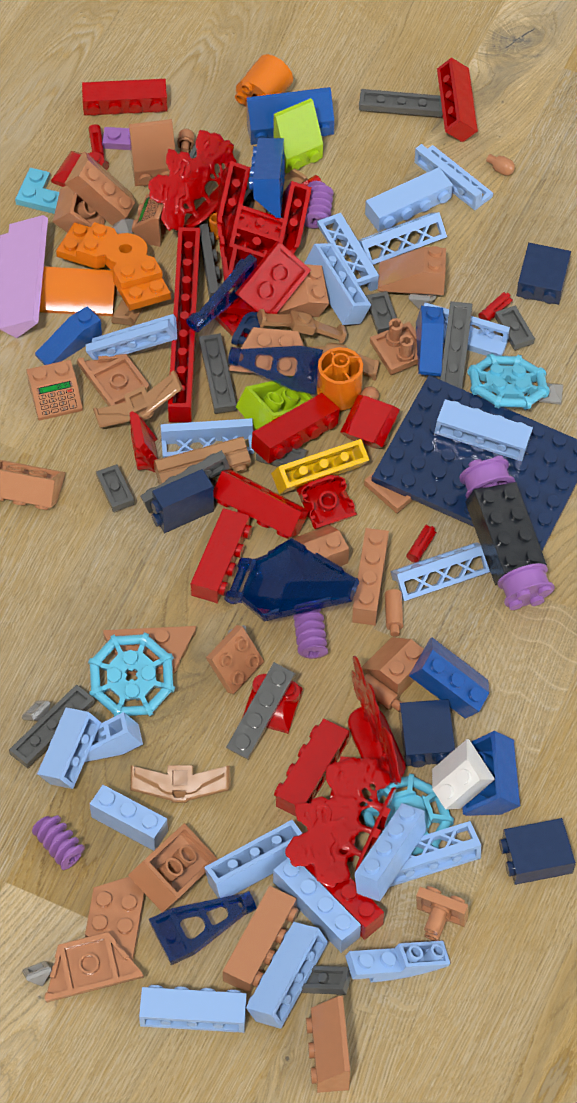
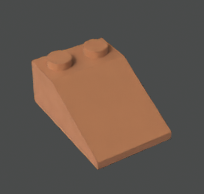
(149, 149)
(414, 272)
(172, 867)

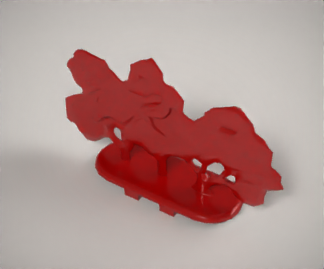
(188, 181)
(371, 730)
(336, 821)

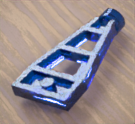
(221, 298)
(306, 367)
(172, 937)

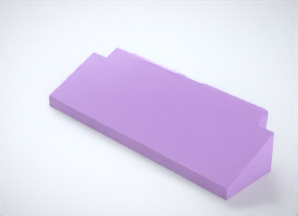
(21, 274)

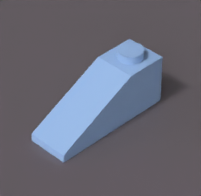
(115, 738)

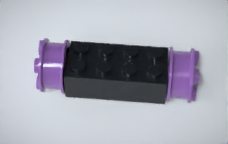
(506, 533)

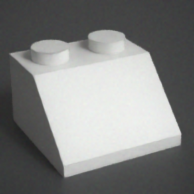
(460, 776)

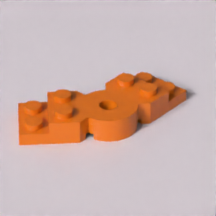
(126, 254)

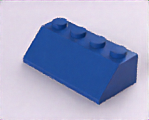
(262, 110)
(268, 174)

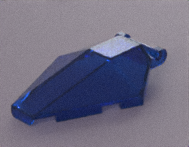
(290, 582)

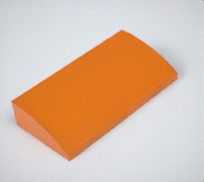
(75, 288)

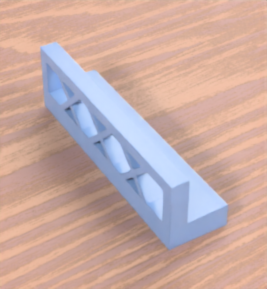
(464, 184)
(404, 228)
(351, 247)
(134, 338)
(482, 340)
(205, 433)
(436, 563)
(441, 859)

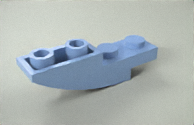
(398, 962)

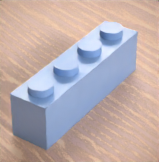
(408, 199)
(342, 289)
(483, 430)
(390, 852)
(251, 861)
(317, 904)
(286, 975)
(193, 1009)

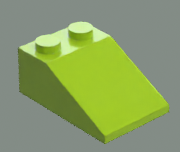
(300, 133)
(268, 401)

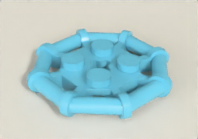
(497, 377)
(130, 661)
(410, 798)

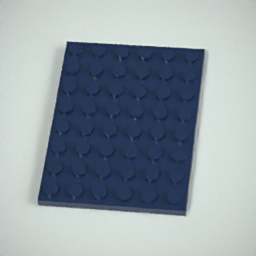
(430, 464)

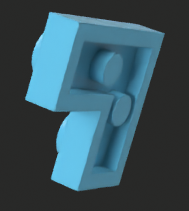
(34, 192)

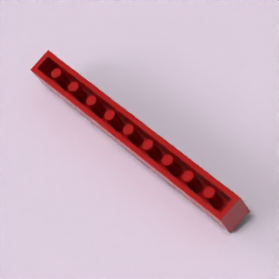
(184, 305)

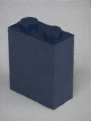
(543, 273)
(182, 501)
(426, 732)
(537, 851)

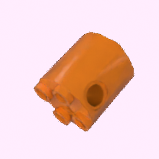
(265, 77)
(340, 376)

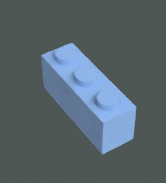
(69, 748)
(128, 817)

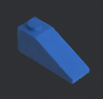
(70, 337)
(430, 340)

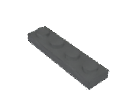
(400, 103)
(209, 257)
(456, 343)
(217, 373)
(212, 466)
(261, 711)
(38, 738)

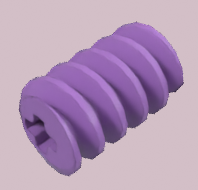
(319, 203)
(310, 634)
(58, 841)

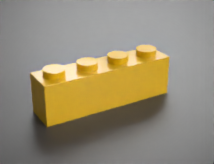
(326, 463)

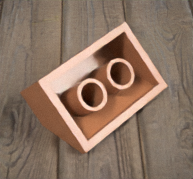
(100, 189)
(30, 484)
(329, 1046)

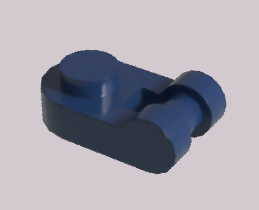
(247, 323)

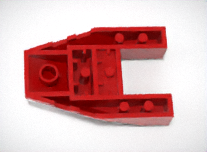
(252, 231)

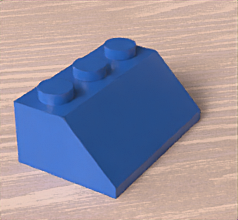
(450, 679)
(503, 793)

